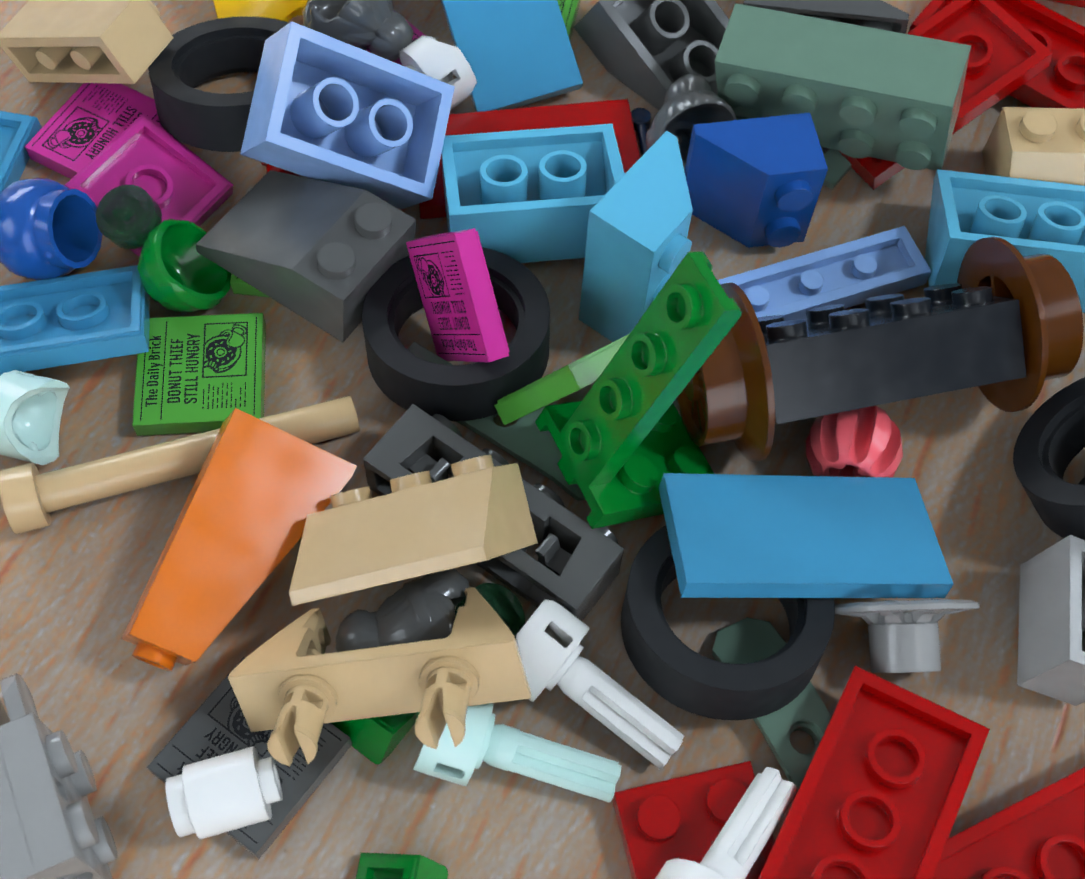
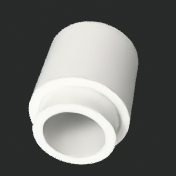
(223, 793)

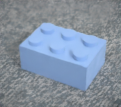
(347, 117)

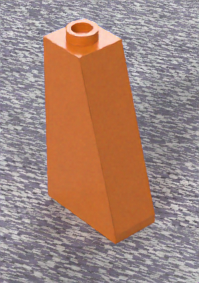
(230, 536)

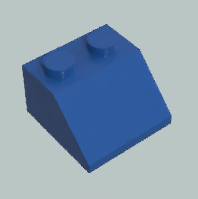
(756, 177)

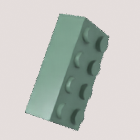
(862, 84)

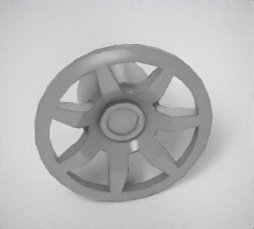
(904, 639)

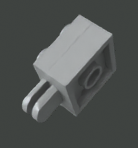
(44, 799)

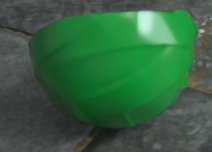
(176, 272)

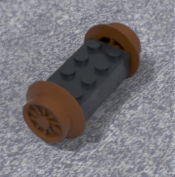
(996, 329)

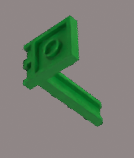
(627, 423)

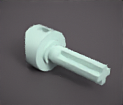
(30, 416)
(519, 753)

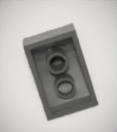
(655, 41)
(311, 246)

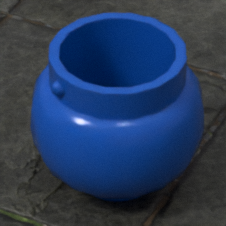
(46, 229)

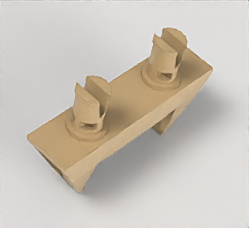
(298, 687)

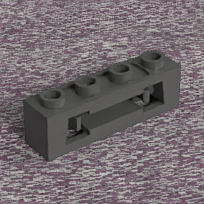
(573, 559)

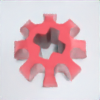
(854, 444)

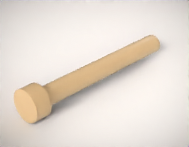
(32, 496)

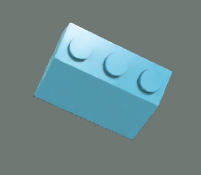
(529, 187)
(1024, 212)
(635, 240)

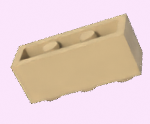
(85, 40)

